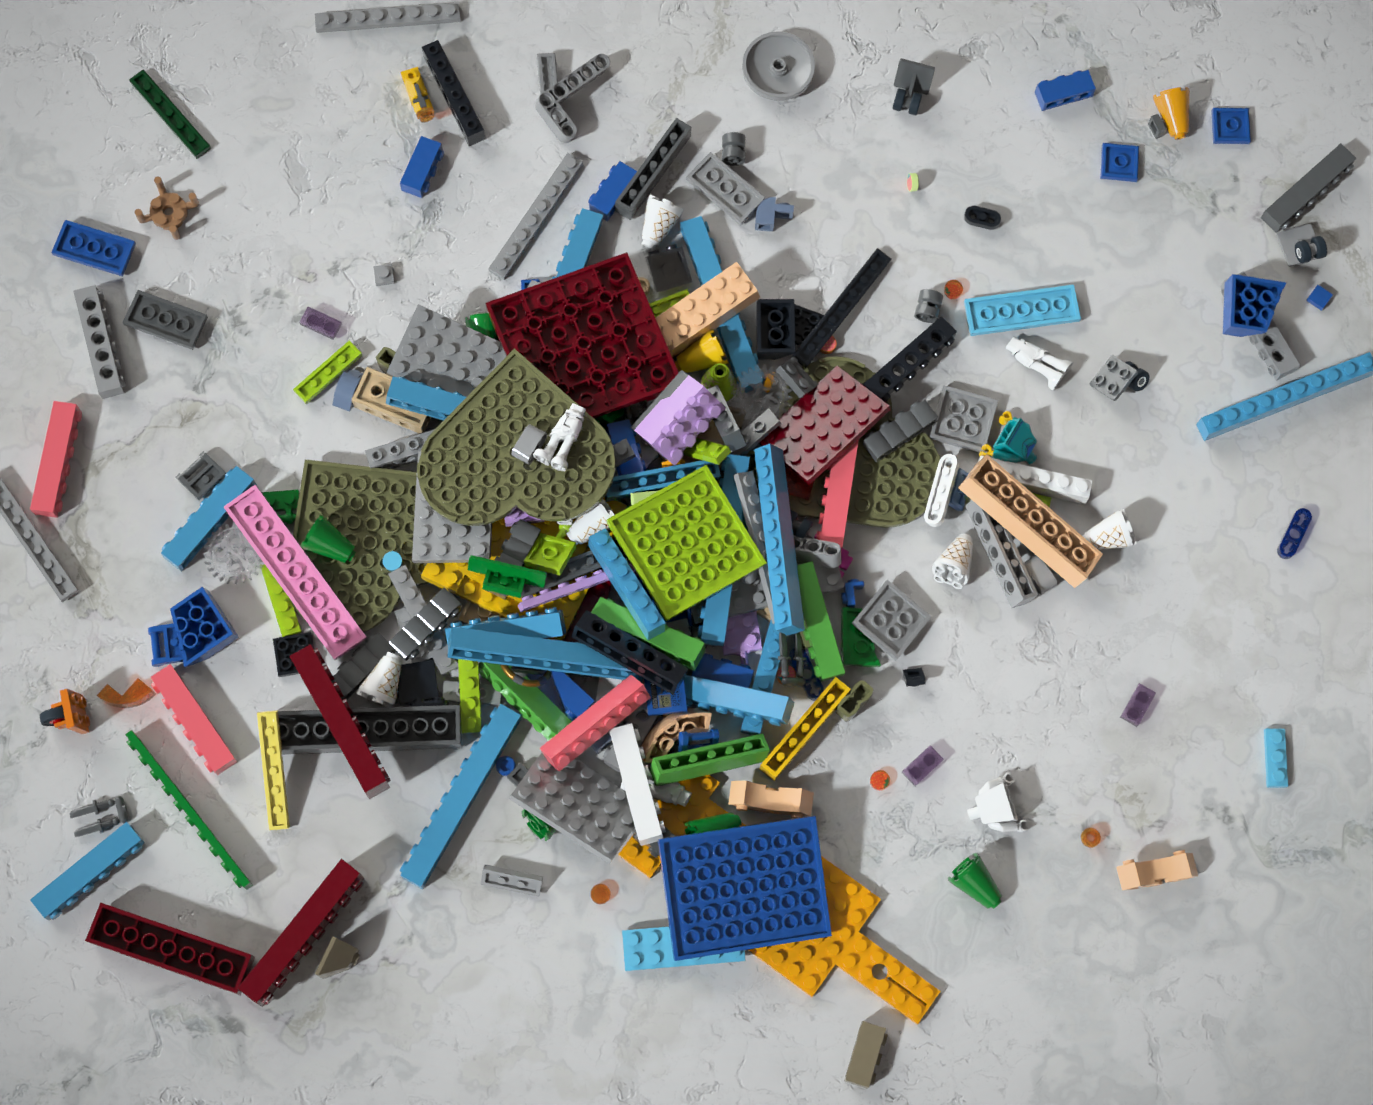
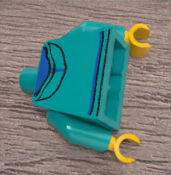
(1014, 442)

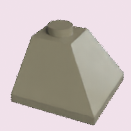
(337, 958)

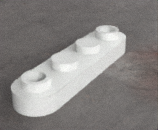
(941, 490)

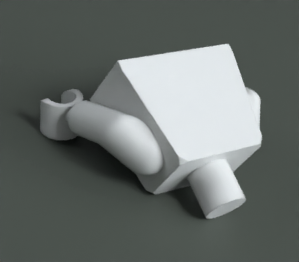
(996, 806)

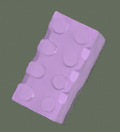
(678, 417)

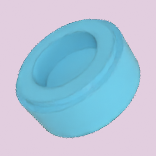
(392, 561)

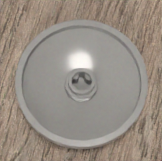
(778, 66)

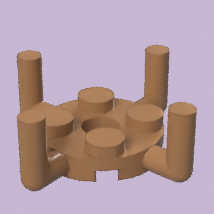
(164, 201)

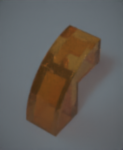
(135, 695)

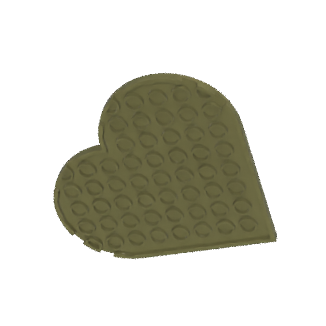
(469, 462)
(881, 491)
(377, 516)

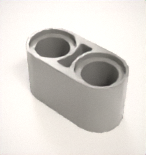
(529, 441)
(1040, 574)

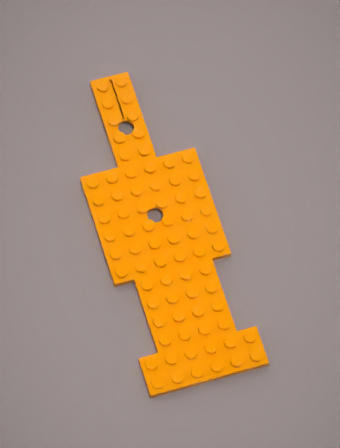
(811, 960)

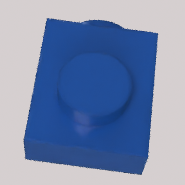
(848, 596)

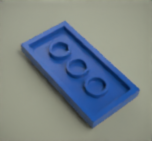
(93, 248)

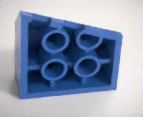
(1249, 304)
(201, 627)

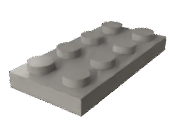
(725, 188)

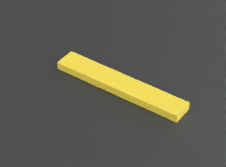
(273, 770)

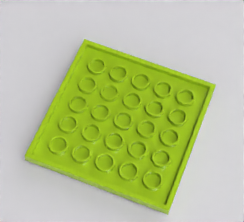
(686, 542)

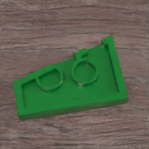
(855, 646)

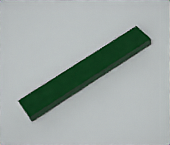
(170, 114)

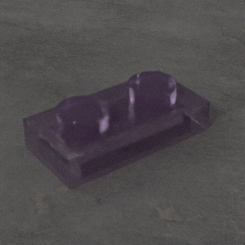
(320, 323)
(1138, 705)
(922, 765)

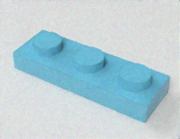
(1275, 758)

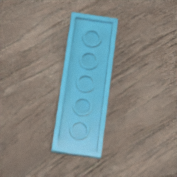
(1022, 310)
(653, 949)

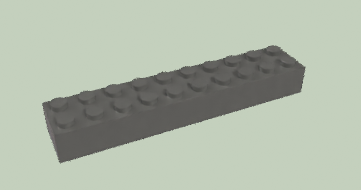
(385, 728)

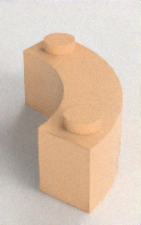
(667, 731)
(761, 798)
(1152, 872)

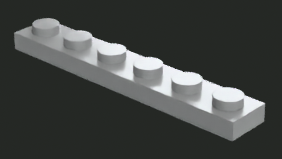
(414, 603)

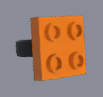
(68, 713)

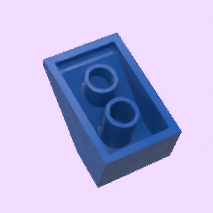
(573, 698)

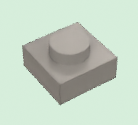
(384, 274)

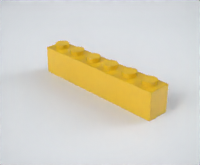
(804, 729)

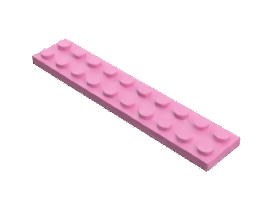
(295, 572)

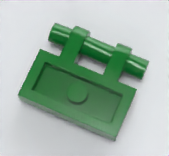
(283, 501)

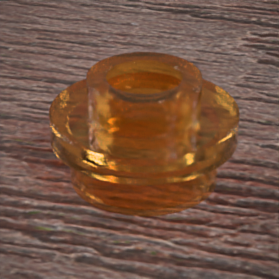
(1096, 835)

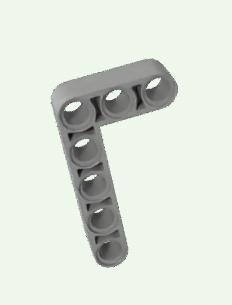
(568, 90)
(808, 550)

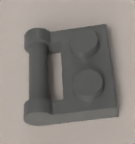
(796, 377)
(205, 479)

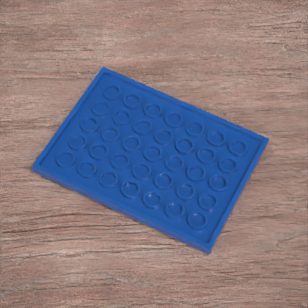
(744, 888)

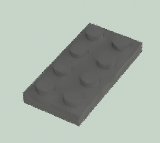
(165, 319)

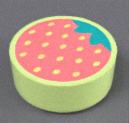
(912, 182)

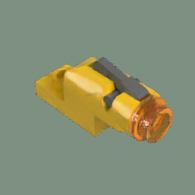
(418, 94)

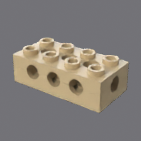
(365, 400)

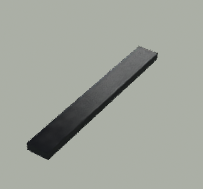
(841, 307)

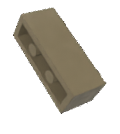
(866, 1055)

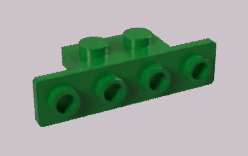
(505, 577)

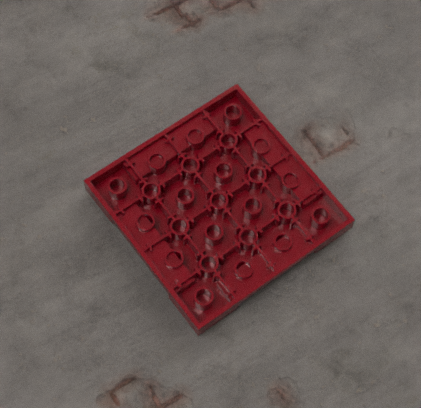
(589, 335)

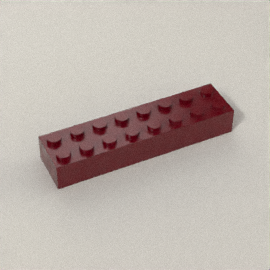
(343, 726)
(301, 933)
(169, 948)

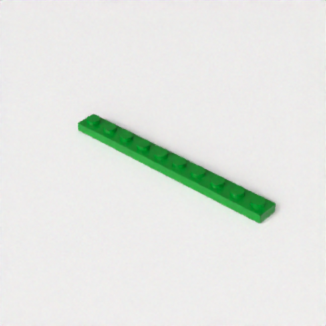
(192, 816)

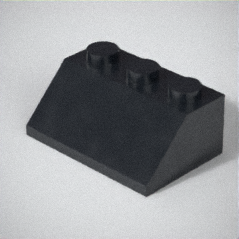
(775, 328)

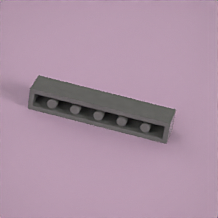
(653, 169)
(1308, 188)

